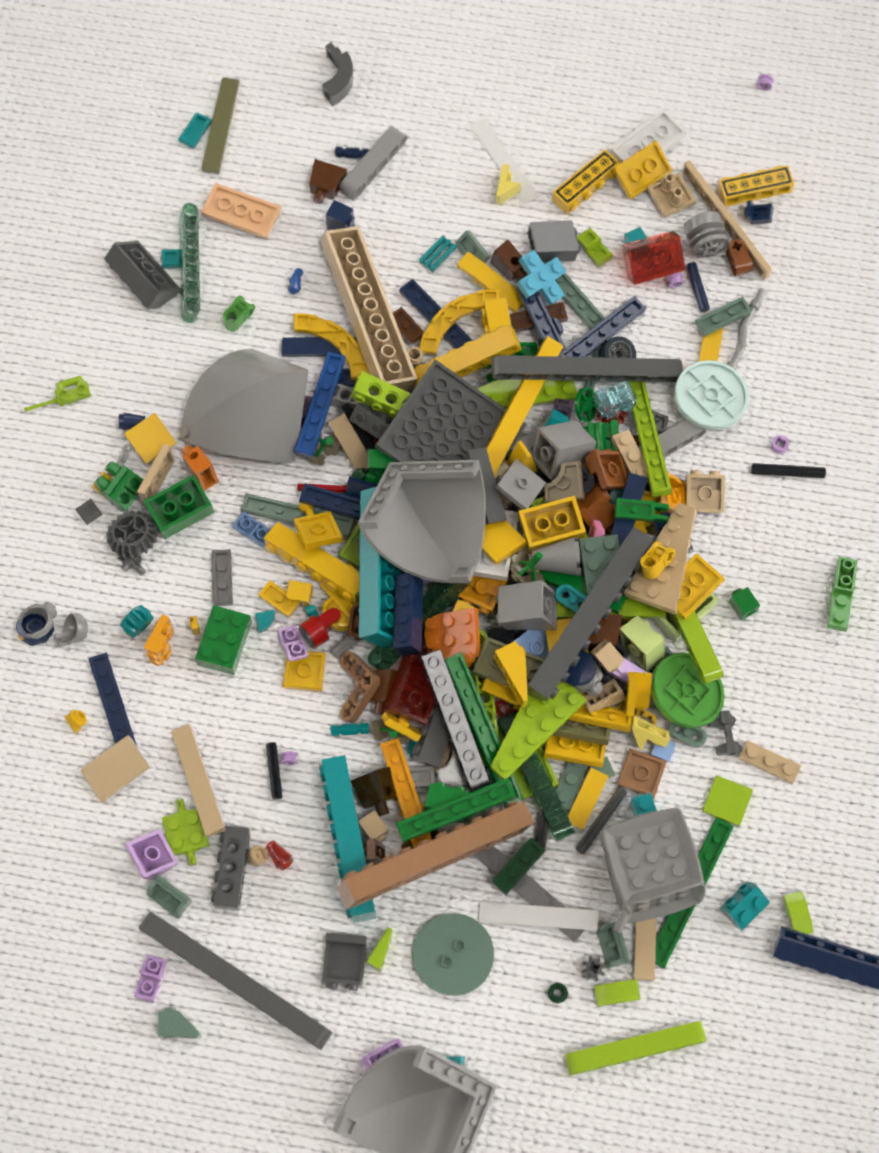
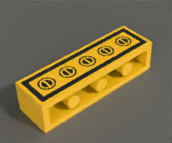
(585, 182)
(755, 185)

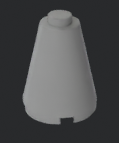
(560, 557)

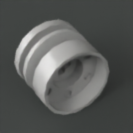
(706, 234)

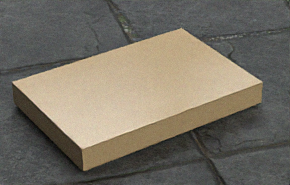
(156, 474)
(115, 768)

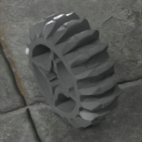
(134, 538)

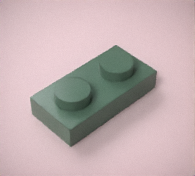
(469, 243)

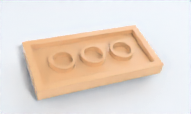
(241, 211)

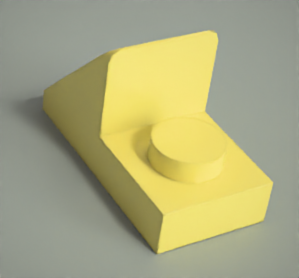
(506, 187)
(647, 731)

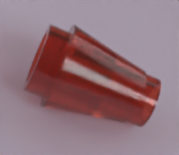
(279, 856)

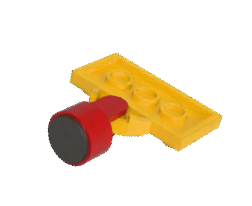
(335, 616)

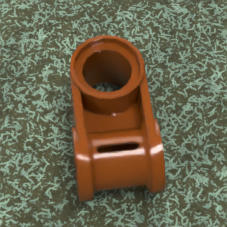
(739, 258)

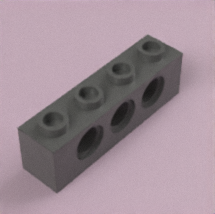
(370, 420)
(232, 899)

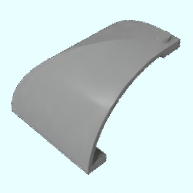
(247, 407)
(429, 518)
(416, 1104)

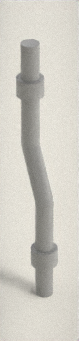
(754, 305)

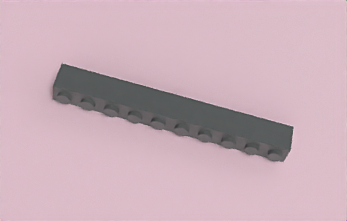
(589, 615)

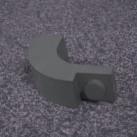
(340, 85)

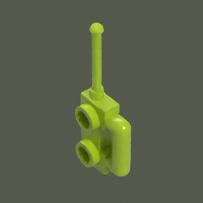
(67, 396)

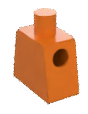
(198, 462)

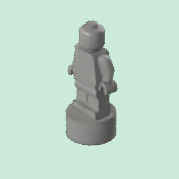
(123, 456)

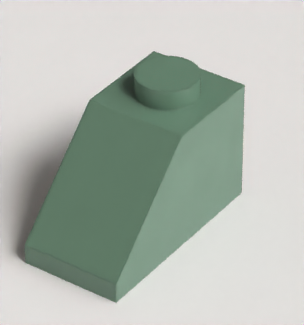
(175, 1025)

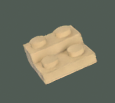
(705, 491)

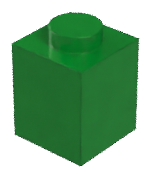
(744, 603)

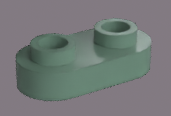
(686, 735)

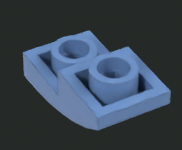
(251, 529)

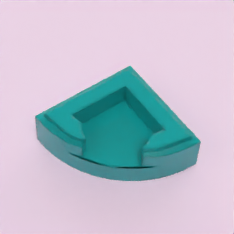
(265, 619)

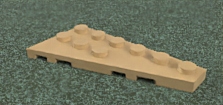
(665, 589)

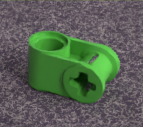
(238, 310)

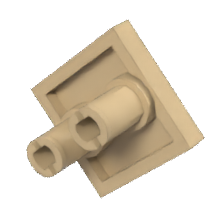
(671, 194)

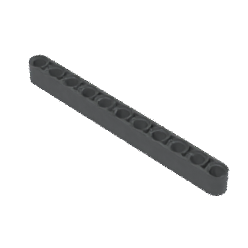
(585, 368)
(235, 980)

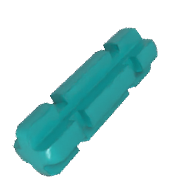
(349, 729)

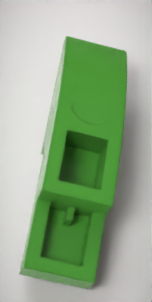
(842, 594)

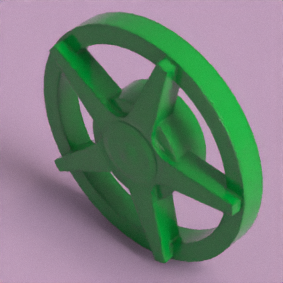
(585, 405)

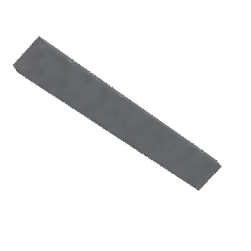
(526, 887)

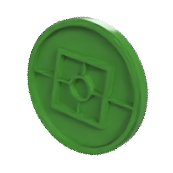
(683, 695)

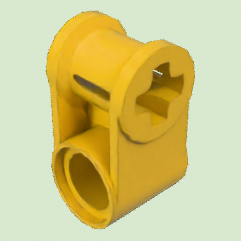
(656, 560)

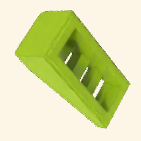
(378, 955)

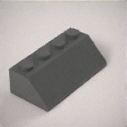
(141, 273)

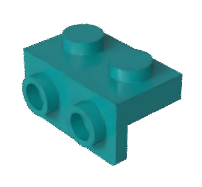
(745, 904)

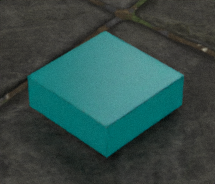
(170, 258)

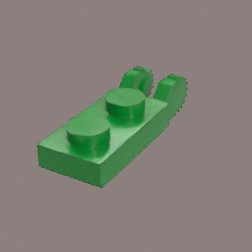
(640, 510)

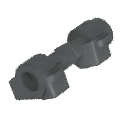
(726, 723)

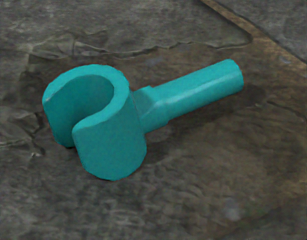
(311, 610)

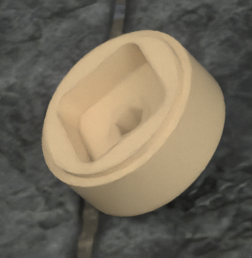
(257, 855)

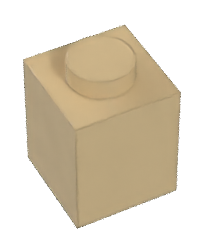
(607, 656)
(373, 827)

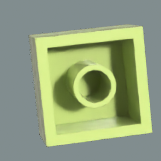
(642, 643)

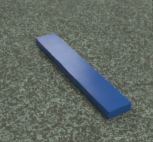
(320, 405)

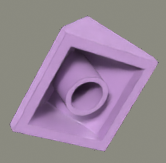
(151, 854)

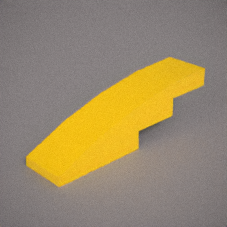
(489, 279)

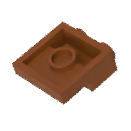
(608, 467)

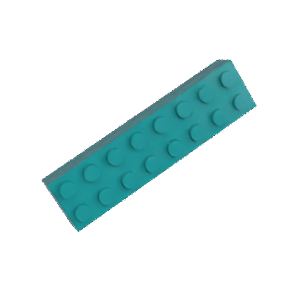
(376, 590)
(345, 827)

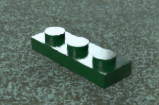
(518, 866)

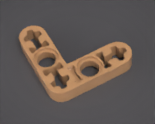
(350, 712)

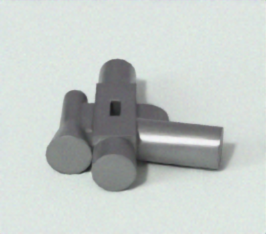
(134, 563)

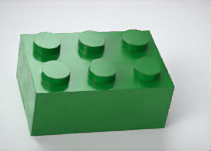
(179, 506)
(223, 640)

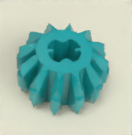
(136, 621)

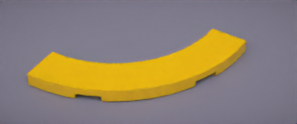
(450, 315)
(336, 336)

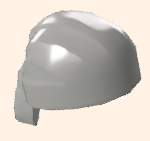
(74, 630)

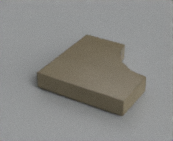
(566, 484)

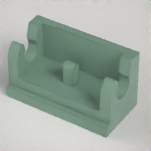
(168, 896)
(612, 946)

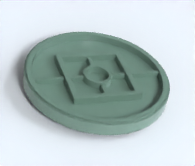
(453, 954)

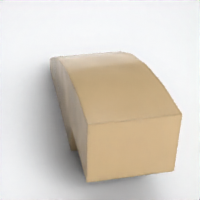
(350, 441)

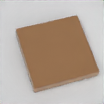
(641, 773)

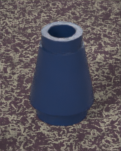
(129, 420)

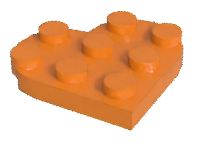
(454, 633)

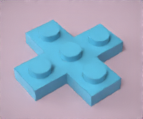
(541, 277)

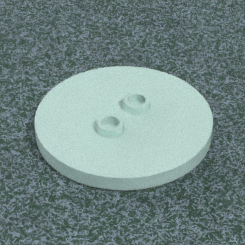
(711, 395)

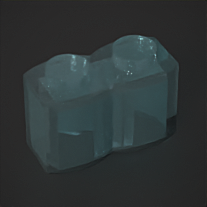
(614, 399)

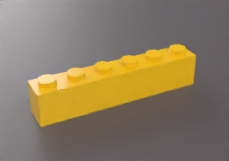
(476, 353)
(314, 561)

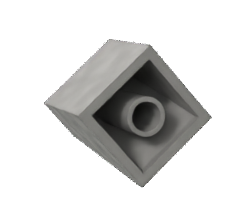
(559, 445)
(527, 606)

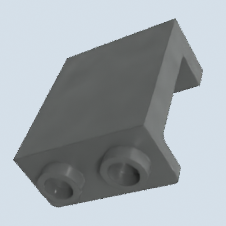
(344, 961)

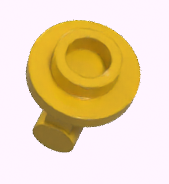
(76, 720)

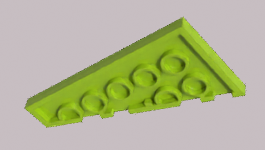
(504, 390)
(534, 726)

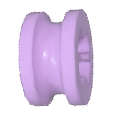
(765, 82)
(675, 280)
(777, 449)
(289, 758)

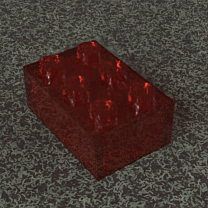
(653, 257)
(410, 692)

